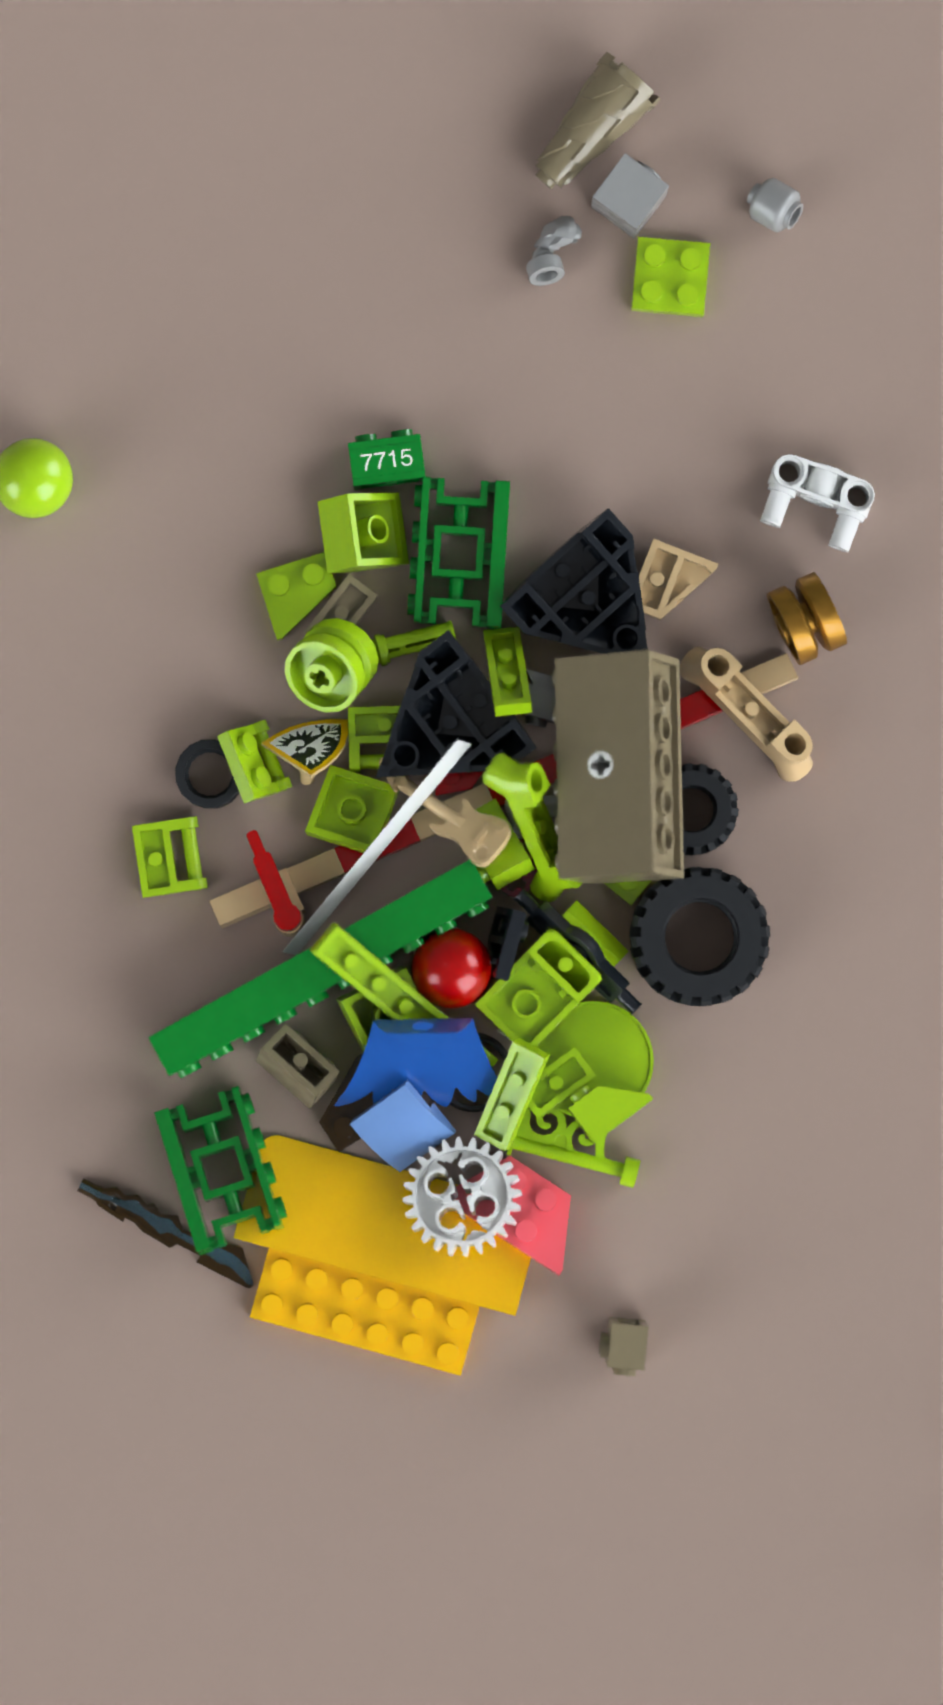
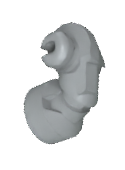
(545, 266)

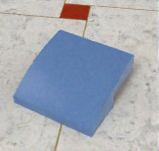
(402, 1126)

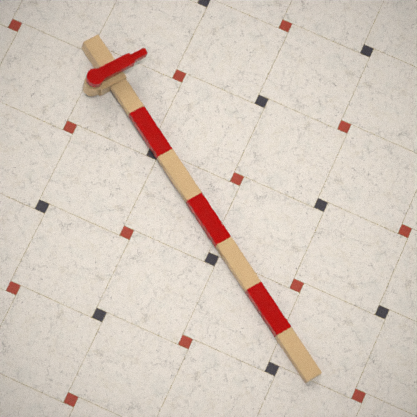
(282, 887)

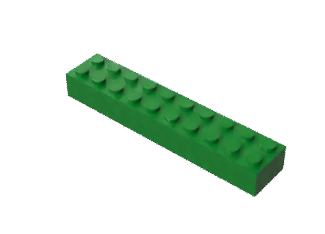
(308, 978)

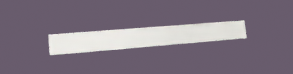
(377, 847)

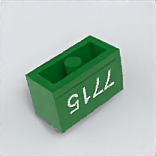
(386, 460)

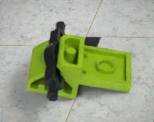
(556, 972)

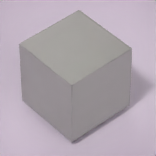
(630, 195)

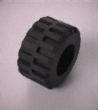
(724, 809)

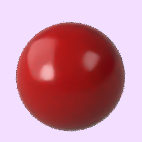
(451, 968)

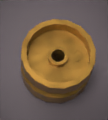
(802, 620)

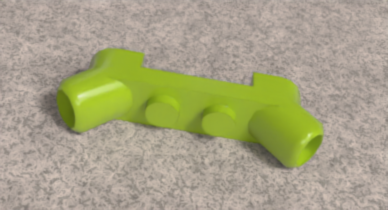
(524, 791)

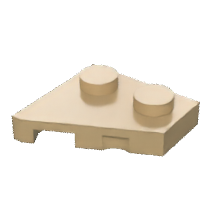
(670, 577)

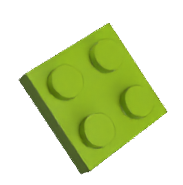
(670, 276)
(351, 809)

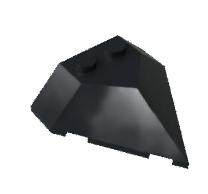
(585, 592)
(445, 704)

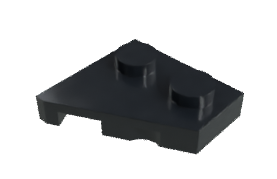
(505, 934)

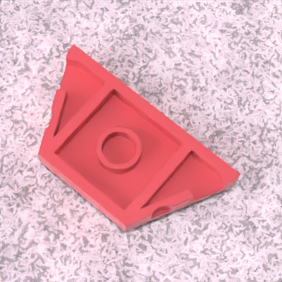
(542, 1219)

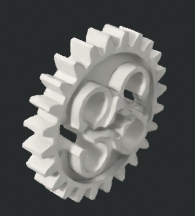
(431, 1207)

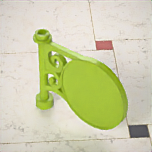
(621, 1059)

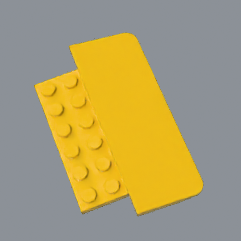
(359, 1270)

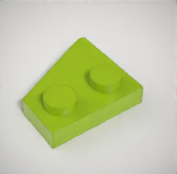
(295, 591)

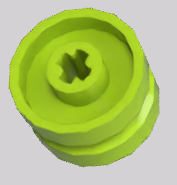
(331, 665)

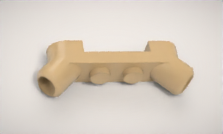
(778, 738)

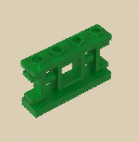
(487, 554)
(194, 1178)

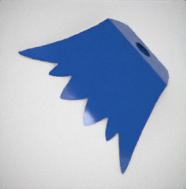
(428, 1054)

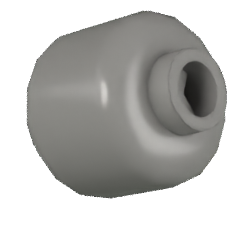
(775, 205)

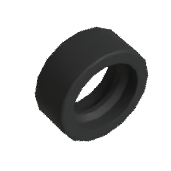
(184, 784)

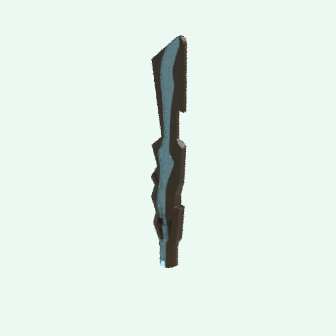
(167, 1229)

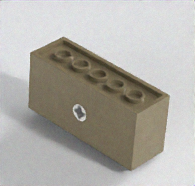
(618, 767)

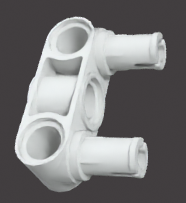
(820, 486)

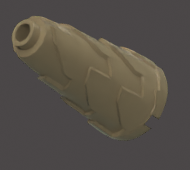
(602, 112)

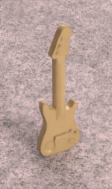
(477, 833)

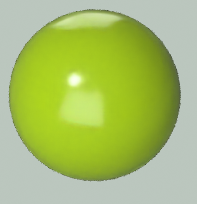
(34, 478)

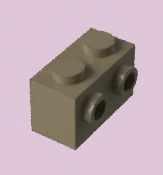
(298, 1065)
(624, 1345)

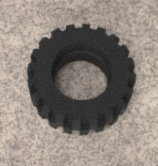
(748, 947)

